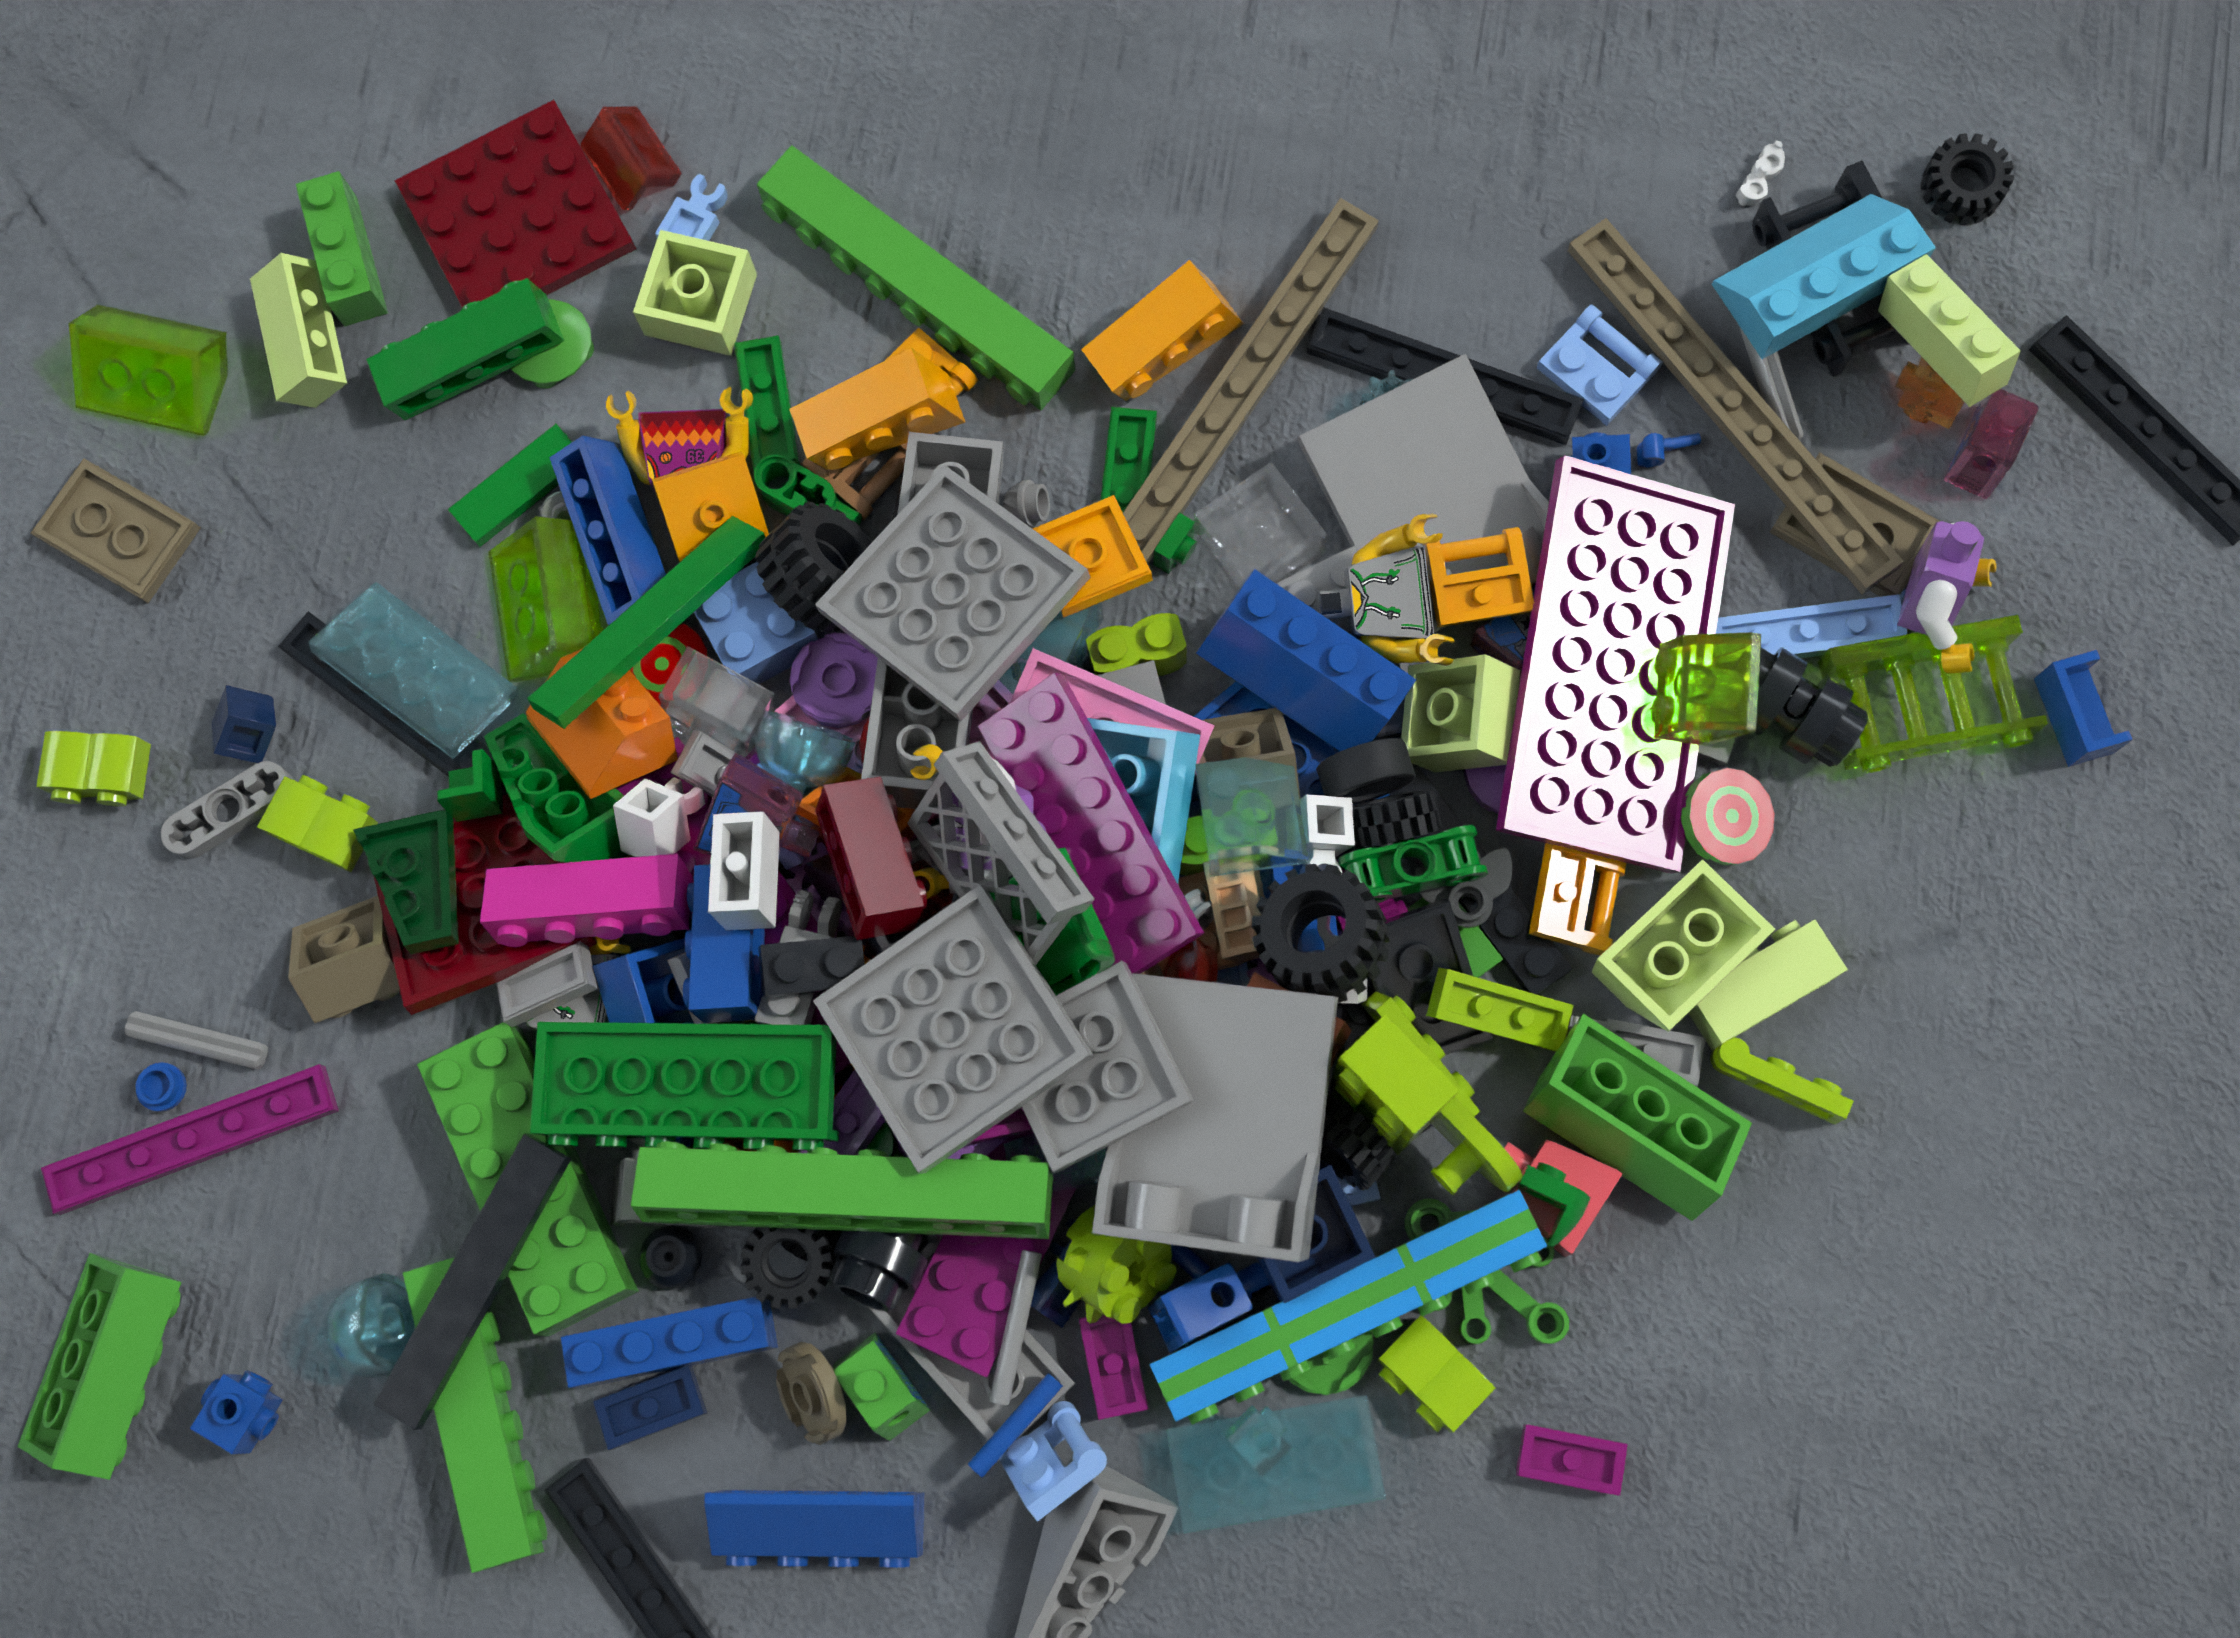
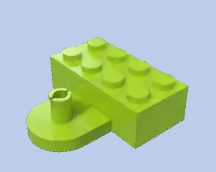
(1405, 1093)

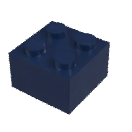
(1335, 1244)

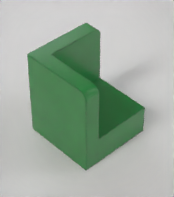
(473, 790)

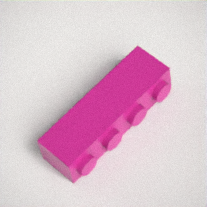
(586, 899)

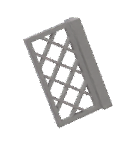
(1015, 843)

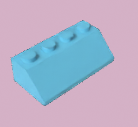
(1821, 272)
(1158, 776)

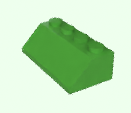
(1639, 1118)
(100, 1367)

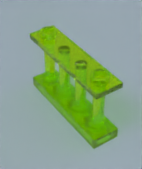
(1898, 657)

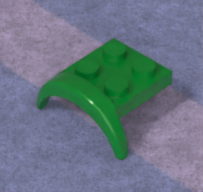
(1076, 952)

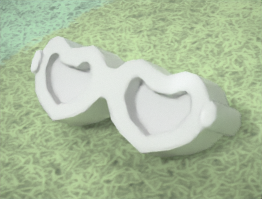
(1766, 167)

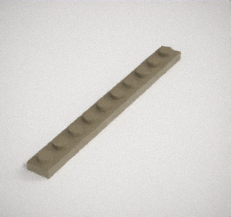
(1248, 374)
(1735, 407)

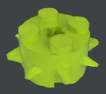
(1112, 1272)

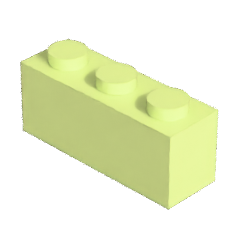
(1948, 330)
(297, 331)
(1768, 982)

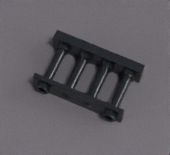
(1772, 229)

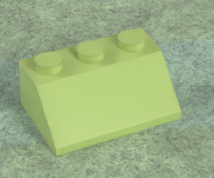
(1682, 948)

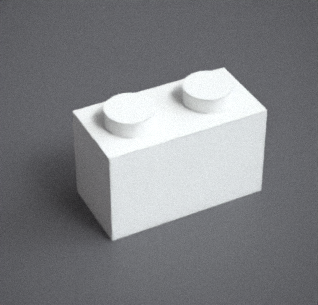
(744, 871)

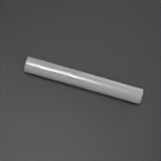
(1015, 1327)

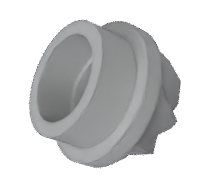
(1028, 502)

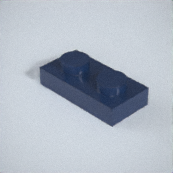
(650, 1407)

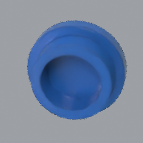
(161, 1087)

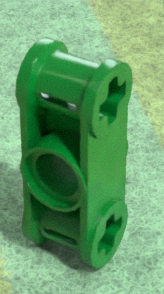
(1447, 860)

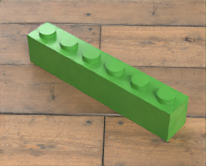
(482, 1442)

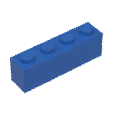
(608, 522)
(668, 1342)

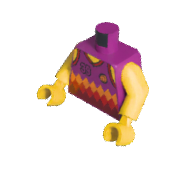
(680, 439)

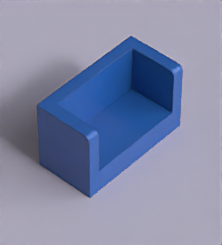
(2078, 710)

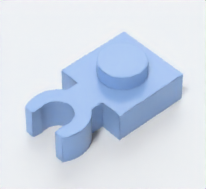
(695, 216)

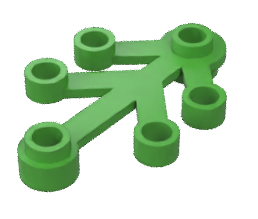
(1503, 1285)

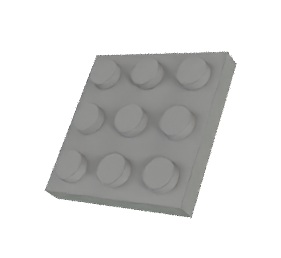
(1117, 1090)

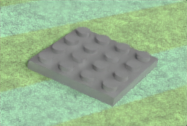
(953, 592)
(952, 1029)

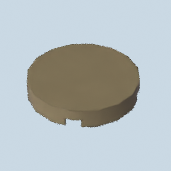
(811, 1392)

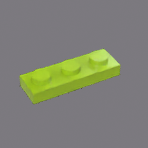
(1499, 1009)
(1400, 1013)

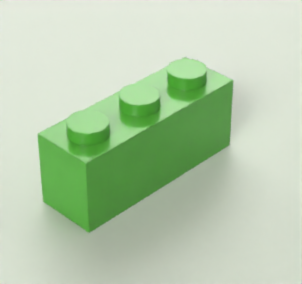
(341, 249)

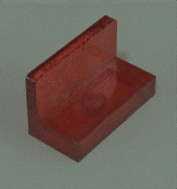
(628, 154)

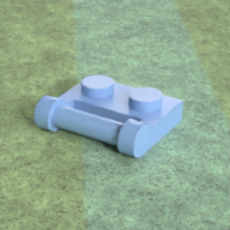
(1589, 375)
(1039, 1471)

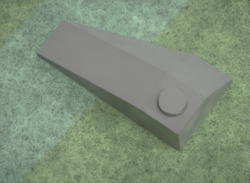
(1089, 1552)

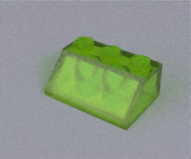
(147, 368)
(542, 597)

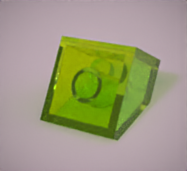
(1707, 687)

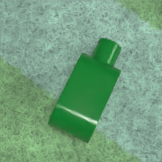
(800, 480)

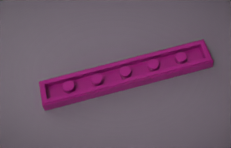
(189, 1139)

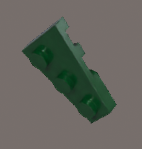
(417, 877)

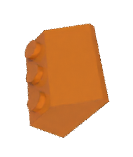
(613, 739)

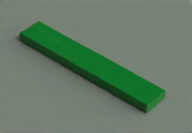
(646, 622)

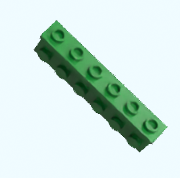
(684, 1083)

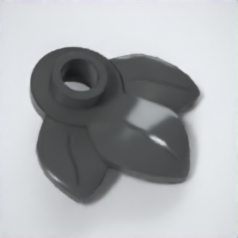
(1482, 890)

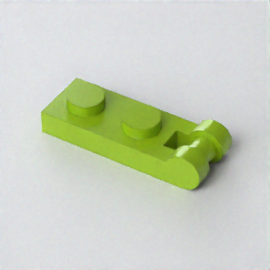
(1779, 1081)

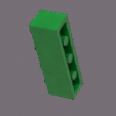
(465, 349)

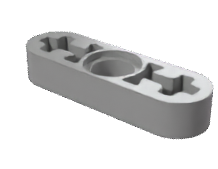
(203, 838)

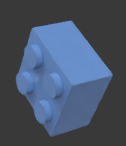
(751, 629)

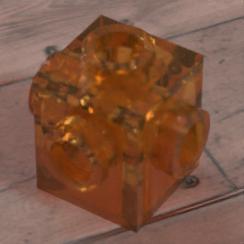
(1927, 395)

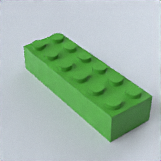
(485, 1105)

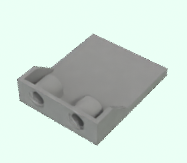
(1428, 452)
(1247, 1152)

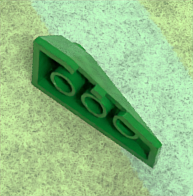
(549, 800)

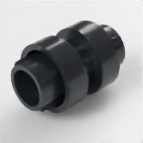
(1824, 719)
(879, 1266)

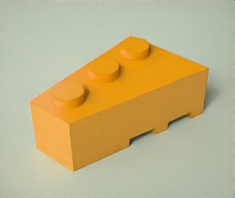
(1161, 332)
(876, 410)

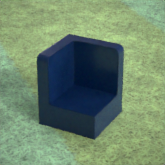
(243, 724)

